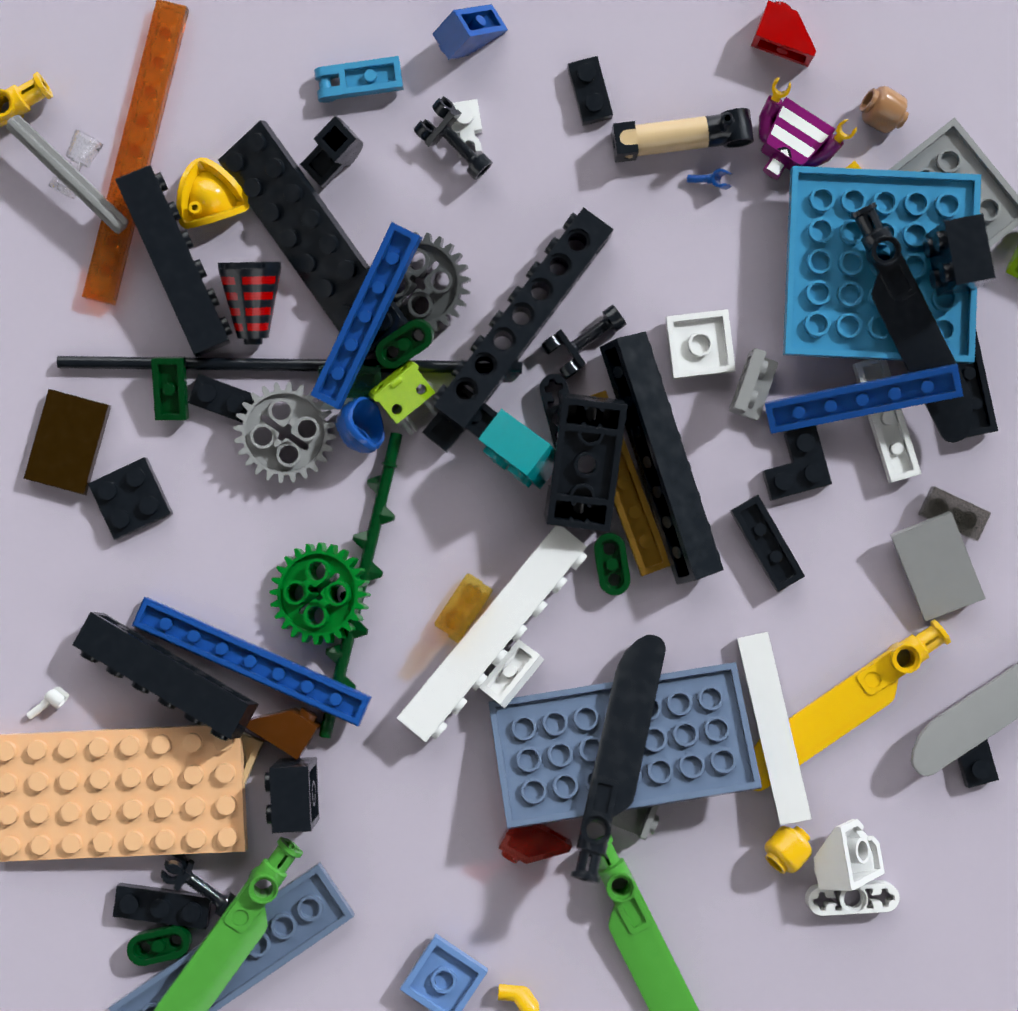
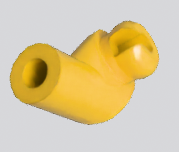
(519, 995)

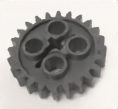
(441, 302)

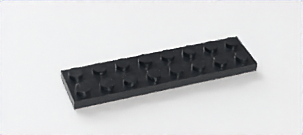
(302, 226)

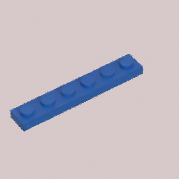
(366, 315)
(864, 398)

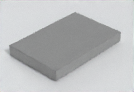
(937, 566)

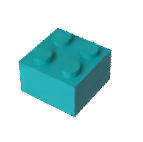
(520, 448)

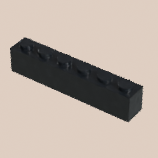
(172, 260)
(165, 675)

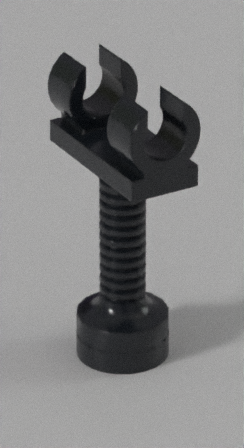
(431, 135)
(611, 320)
(185, 875)

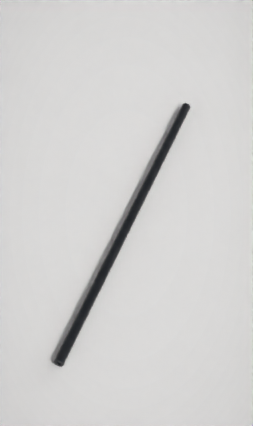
(254, 364)

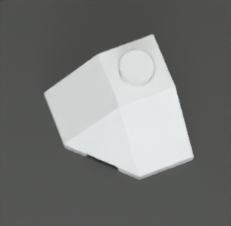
(848, 858)

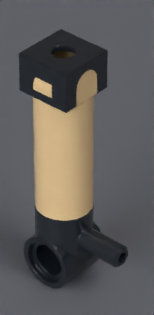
(726, 129)

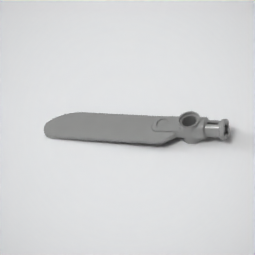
(967, 724)

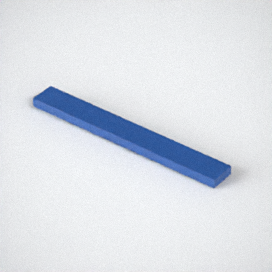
(252, 661)

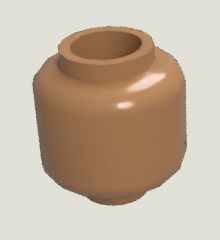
(884, 109)

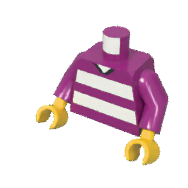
(795, 135)

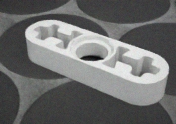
(876, 906)

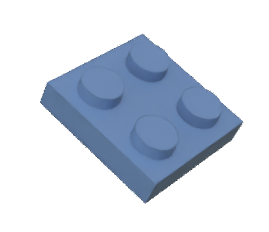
(443, 977)

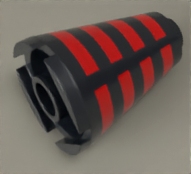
(251, 297)

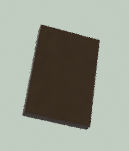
(67, 442)

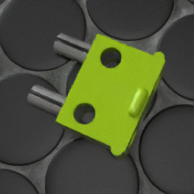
(401, 390)

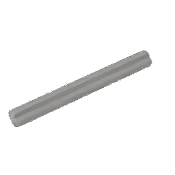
(67, 174)

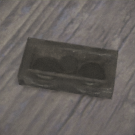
(968, 517)

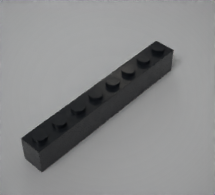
(661, 458)

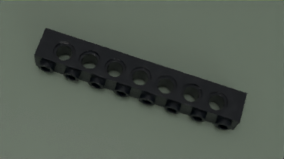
(581, 227)

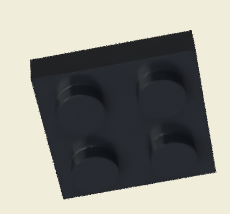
(130, 498)

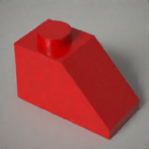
(784, 34)

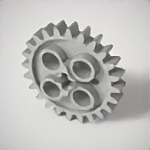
(267, 455)

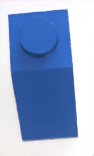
(468, 30)

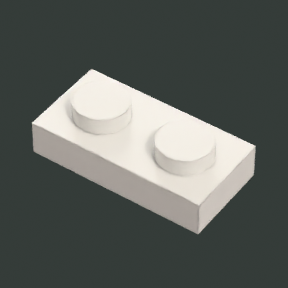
(511, 673)

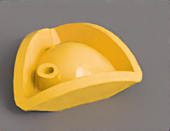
(208, 194)

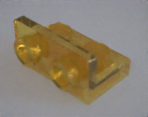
(463, 607)

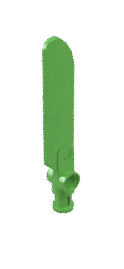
(231, 937)
(642, 940)

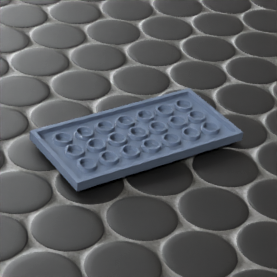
(693, 748)

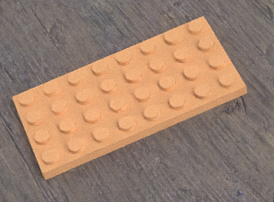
(121, 793)

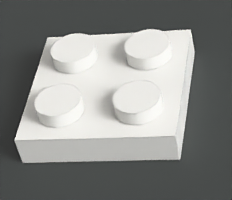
(700, 344)

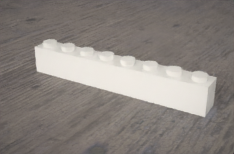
(492, 632)

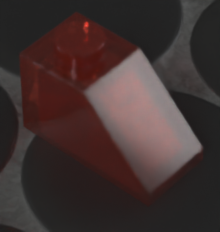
(532, 844)

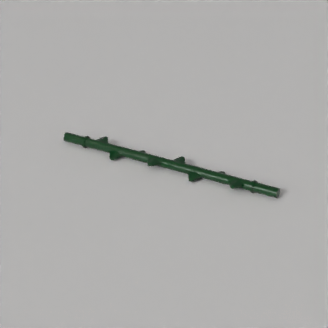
(367, 541)

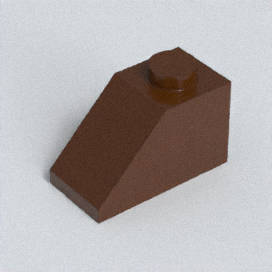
(287, 729)

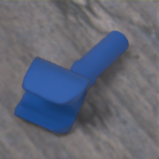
(711, 178)

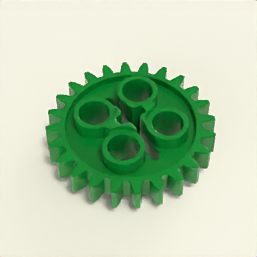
(336, 614)

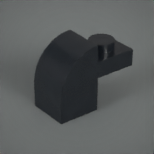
(336, 149)

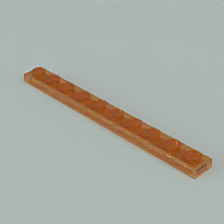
(137, 144)

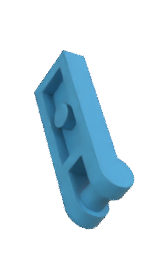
(359, 78)

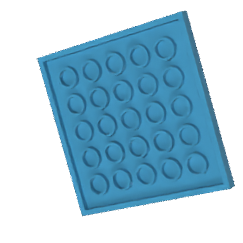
(827, 267)

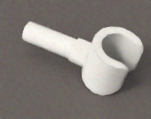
(55, 697)

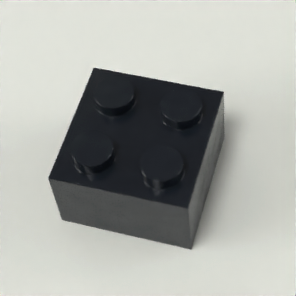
(959, 255)
(292, 795)

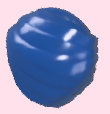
(361, 425)

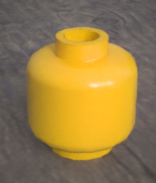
(788, 849)

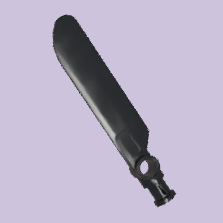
(911, 322)
(620, 748)

